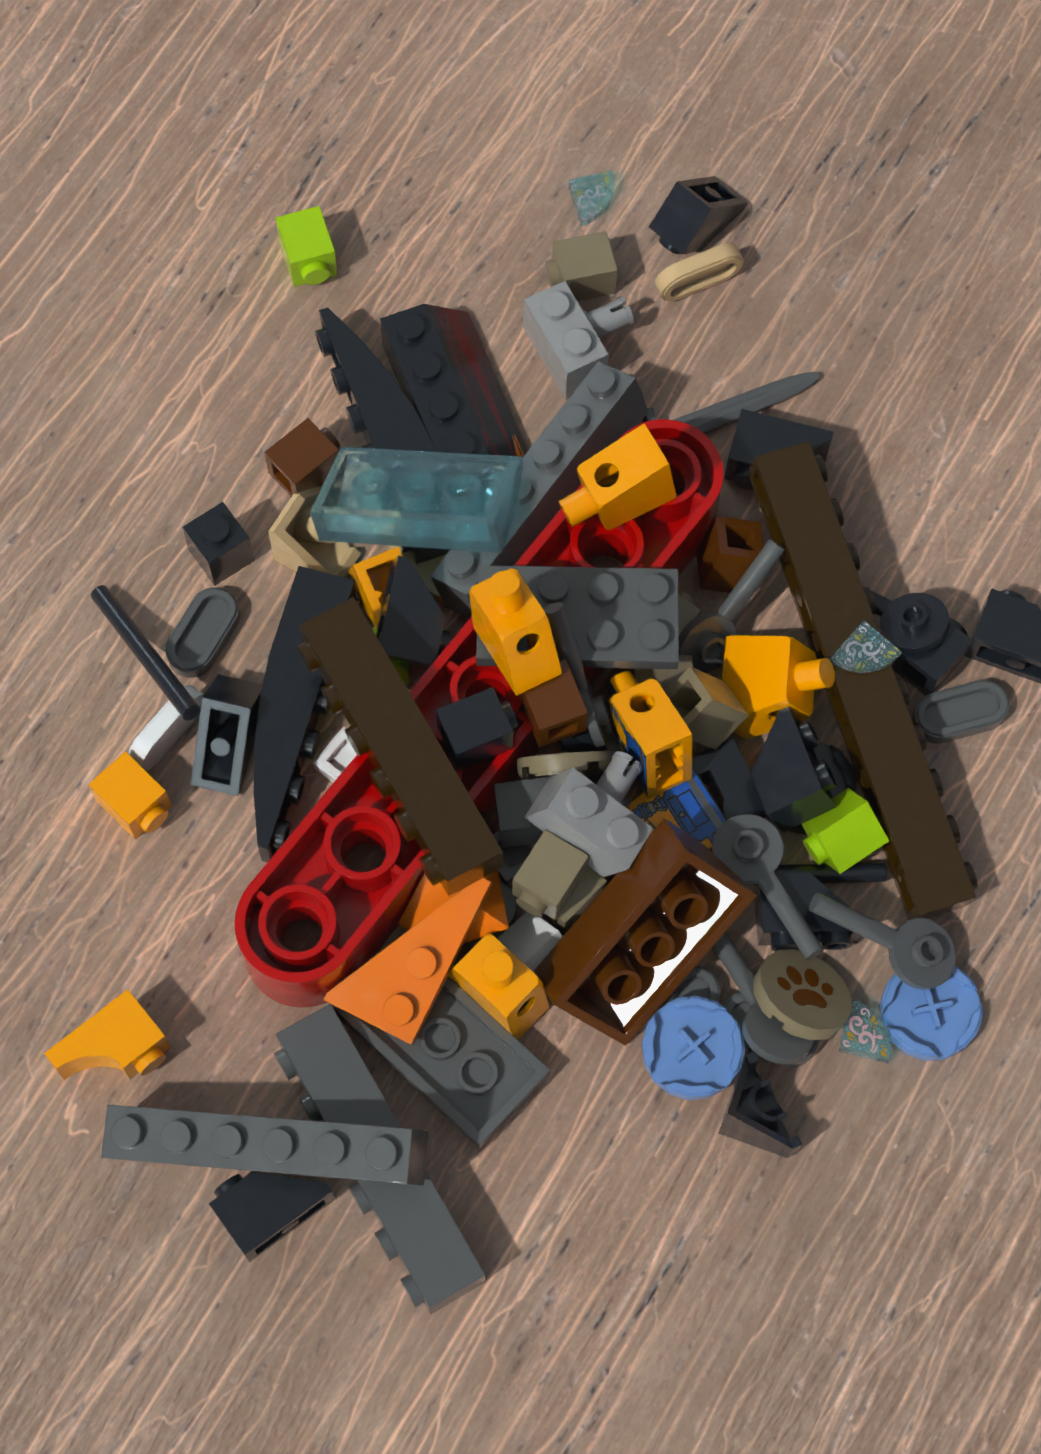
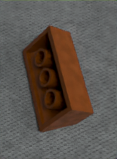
(644, 934)

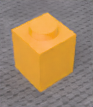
(131, 796)

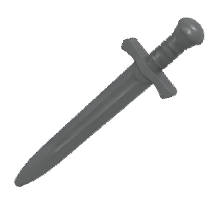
(755, 400)

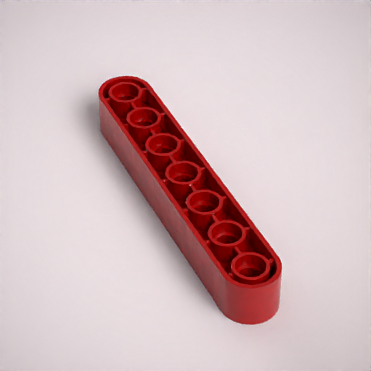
(364, 908)

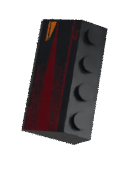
(450, 381)

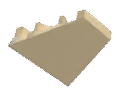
(297, 543)

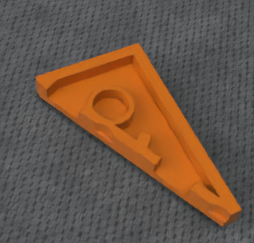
(406, 977)

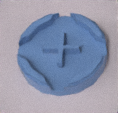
(932, 1021)
(693, 1048)

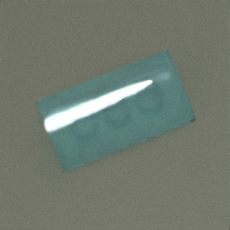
(419, 499)

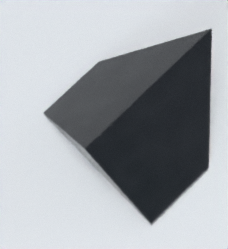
(755, 1114)

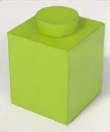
(306, 246)
(844, 833)

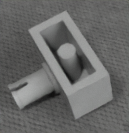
(570, 336)
(593, 814)

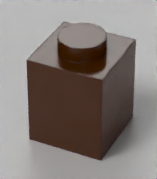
(302, 457)
(727, 552)
(555, 708)

